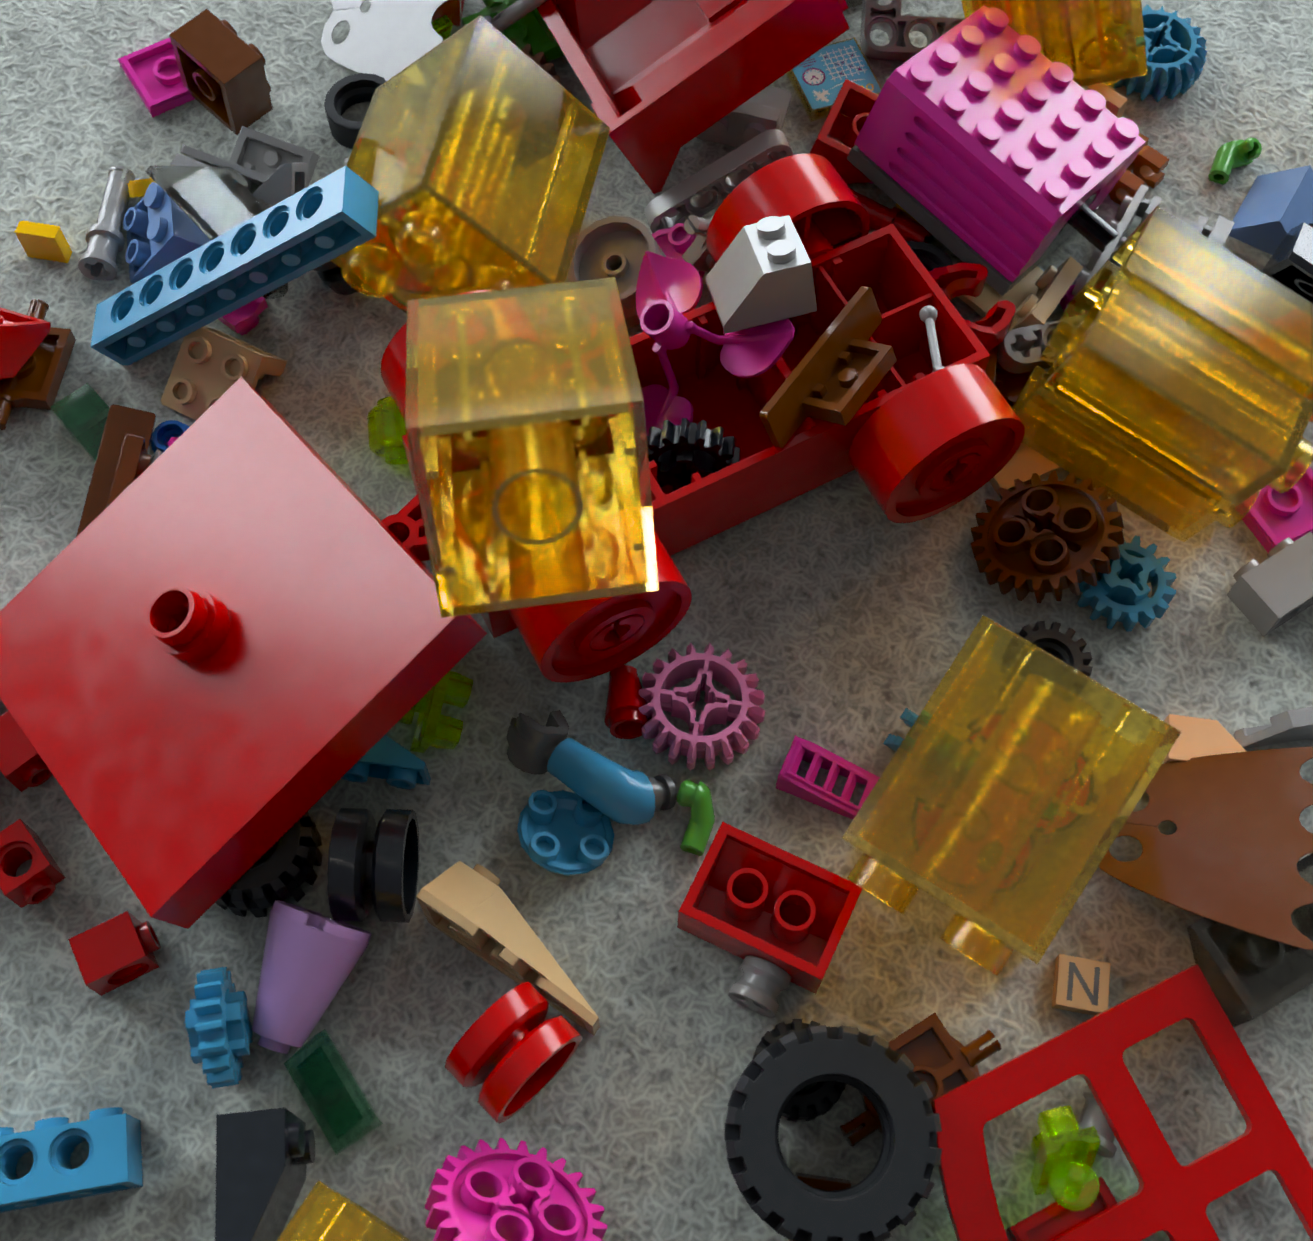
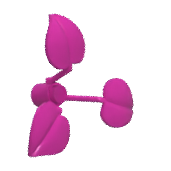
(666, 292)

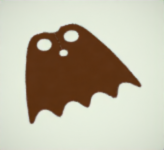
(1231, 842)

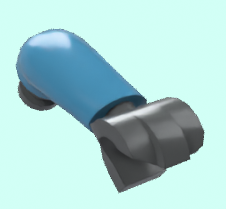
(605, 785)

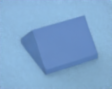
(1274, 208)

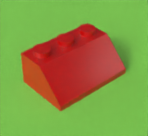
(768, 905)

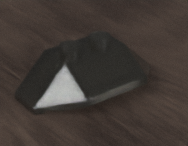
(212, 199)

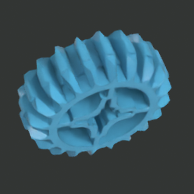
(1172, 56)

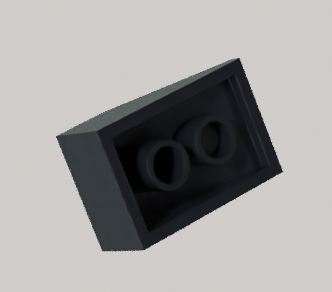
(259, 1172)

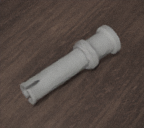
(105, 236)

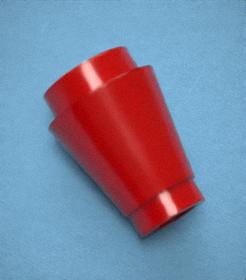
(624, 703)

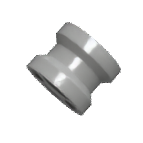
(760, 986)

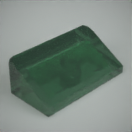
(332, 1092)

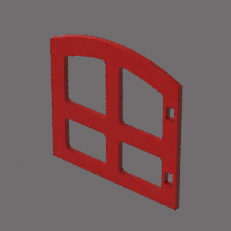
(1168, 1194)

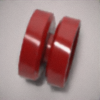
(512, 1051)

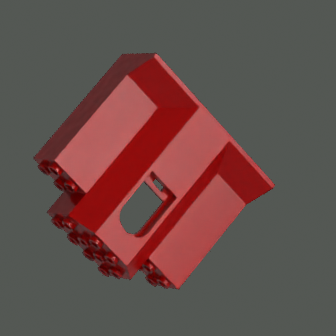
(682, 65)

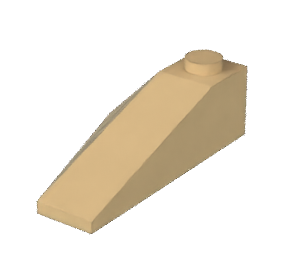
(484, 920)

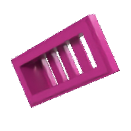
(806, 789)

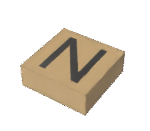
(1081, 985)

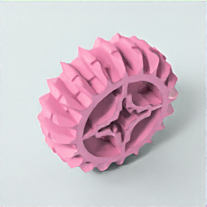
(718, 710)

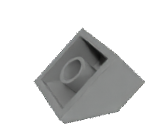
(762, 276)

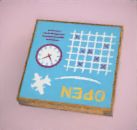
(823, 74)

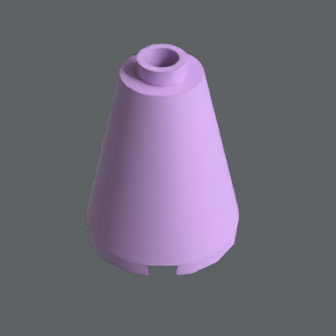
(301, 972)

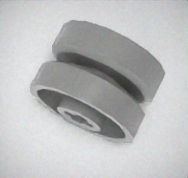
(614, 250)

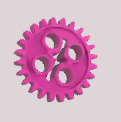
(510, 1198)

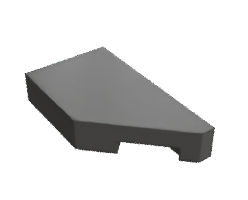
(1284, 727)

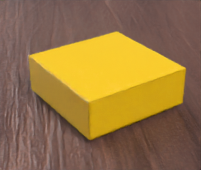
(43, 241)

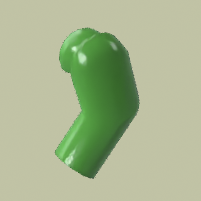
(1231, 156)
(702, 816)

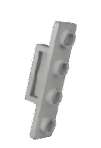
(257, 156)

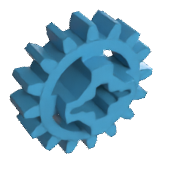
(1125, 591)
(218, 1027)

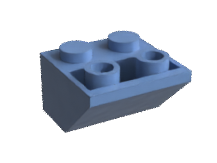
(158, 233)

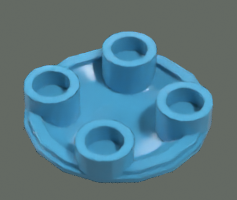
(564, 832)

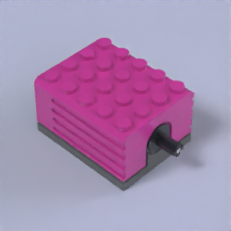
(995, 148)

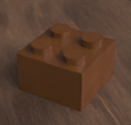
(222, 71)

